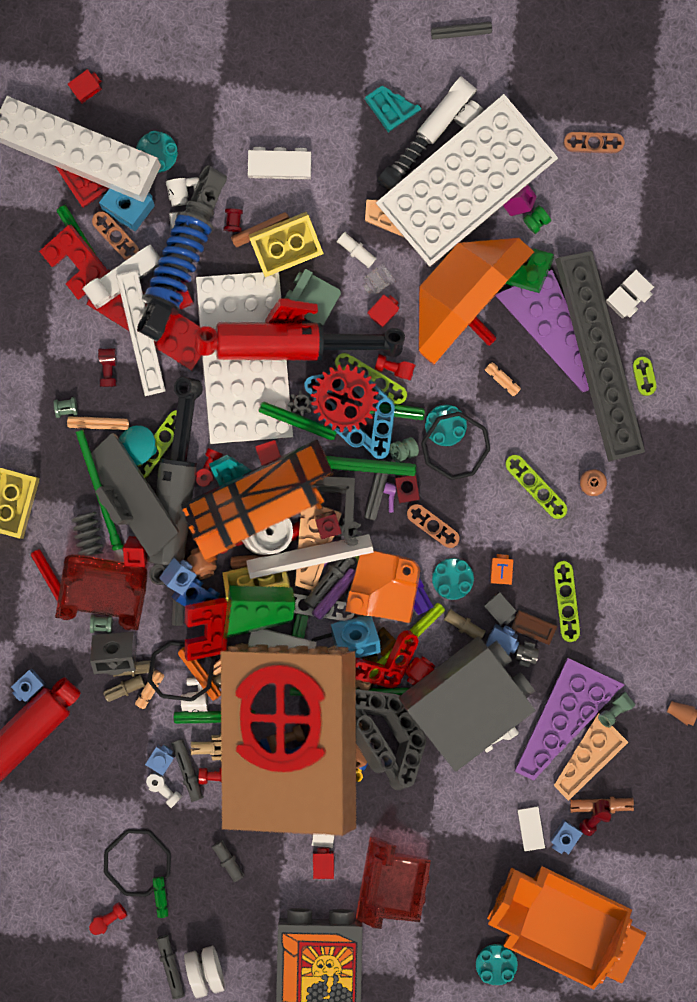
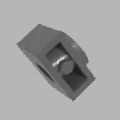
(113, 653)

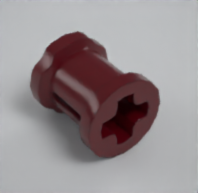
(233, 220)

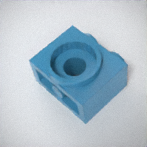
(131, 216)
(358, 635)

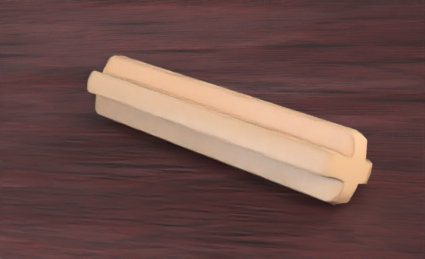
(98, 423)

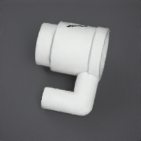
(468, 113)
(178, 190)
(198, 704)

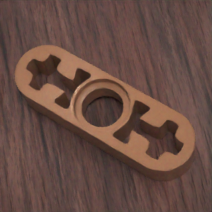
(578, 137)
(110, 221)
(433, 534)

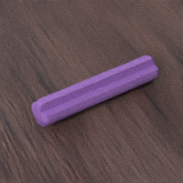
(334, 594)

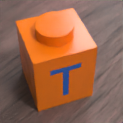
(501, 569)

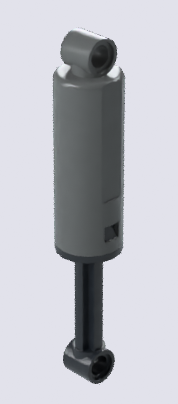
(177, 477)

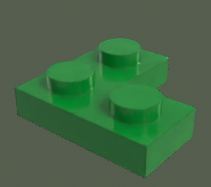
(534, 274)

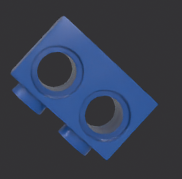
(200, 594)

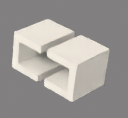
(637, 287)

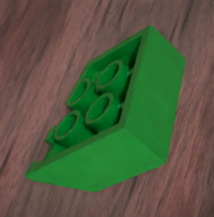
(257, 609)

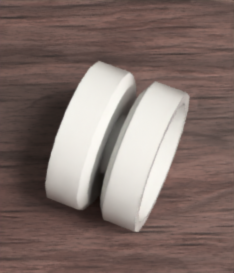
(273, 541)
(204, 971)

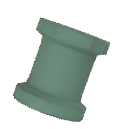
(71, 407)
(101, 624)

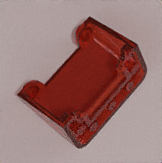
(102, 589)

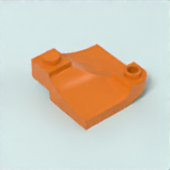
(383, 587)

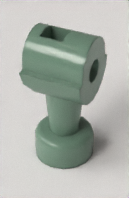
(620, 705)

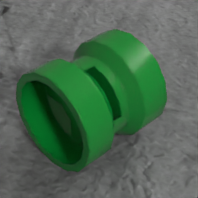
(537, 219)

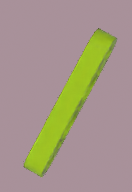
(375, 375)
(161, 446)
(536, 486)
(566, 601)

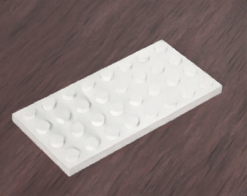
(466, 180)
(240, 386)

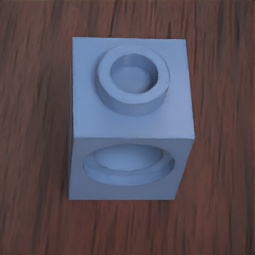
(181, 582)

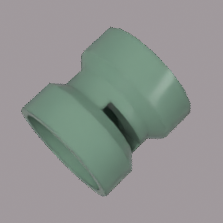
(406, 449)

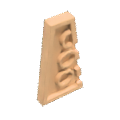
(309, 536)
(591, 755)

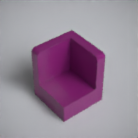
(521, 202)

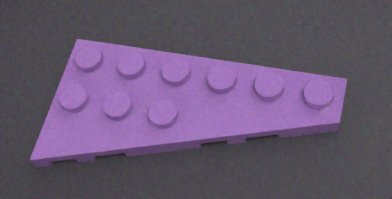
(549, 323)
(570, 707)

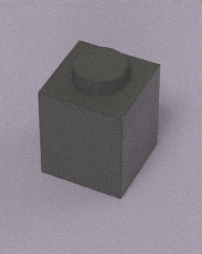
(500, 609)

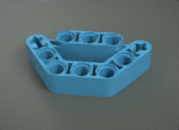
(380, 417)

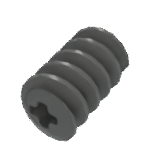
(87, 534)

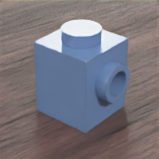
(505, 636)
(27, 686)
(160, 759)
(565, 837)

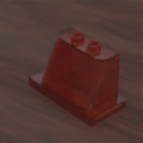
(391, 885)

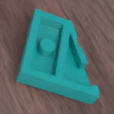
(390, 107)
(227, 469)

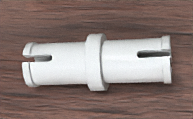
(356, 249)

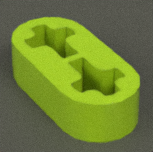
(649, 374)

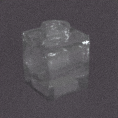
(378, 280)

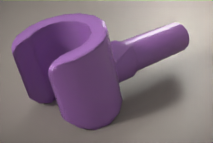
(390, 489)

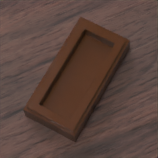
(534, 627)

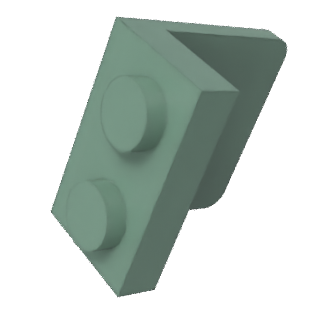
(315, 291)

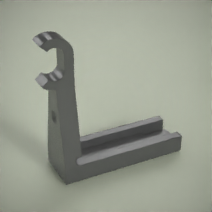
(341, 485)

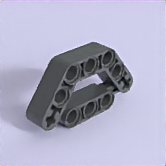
(399, 772)

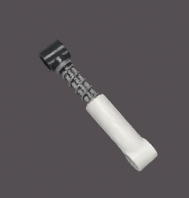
(429, 131)

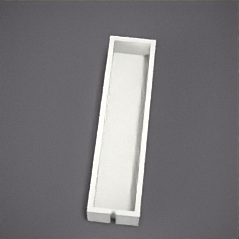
(77, 149)

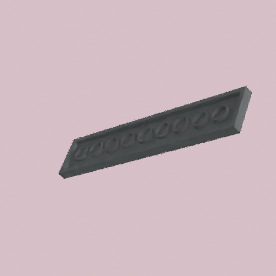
(600, 355)

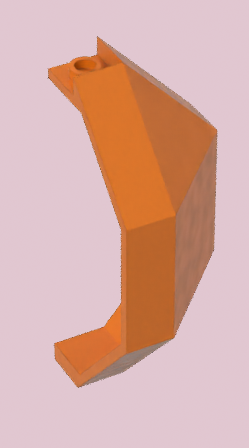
(463, 288)

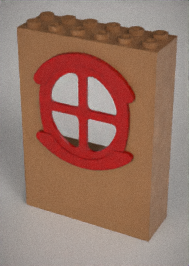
(279, 790)

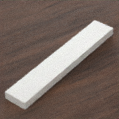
(143, 346)
(308, 557)

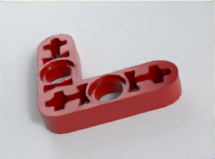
(390, 668)

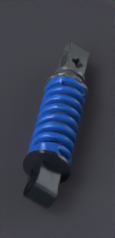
(189, 230)

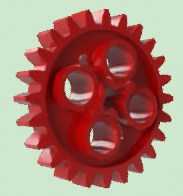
(338, 416)

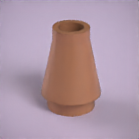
(684, 713)

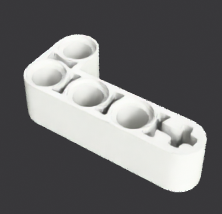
(105, 289)

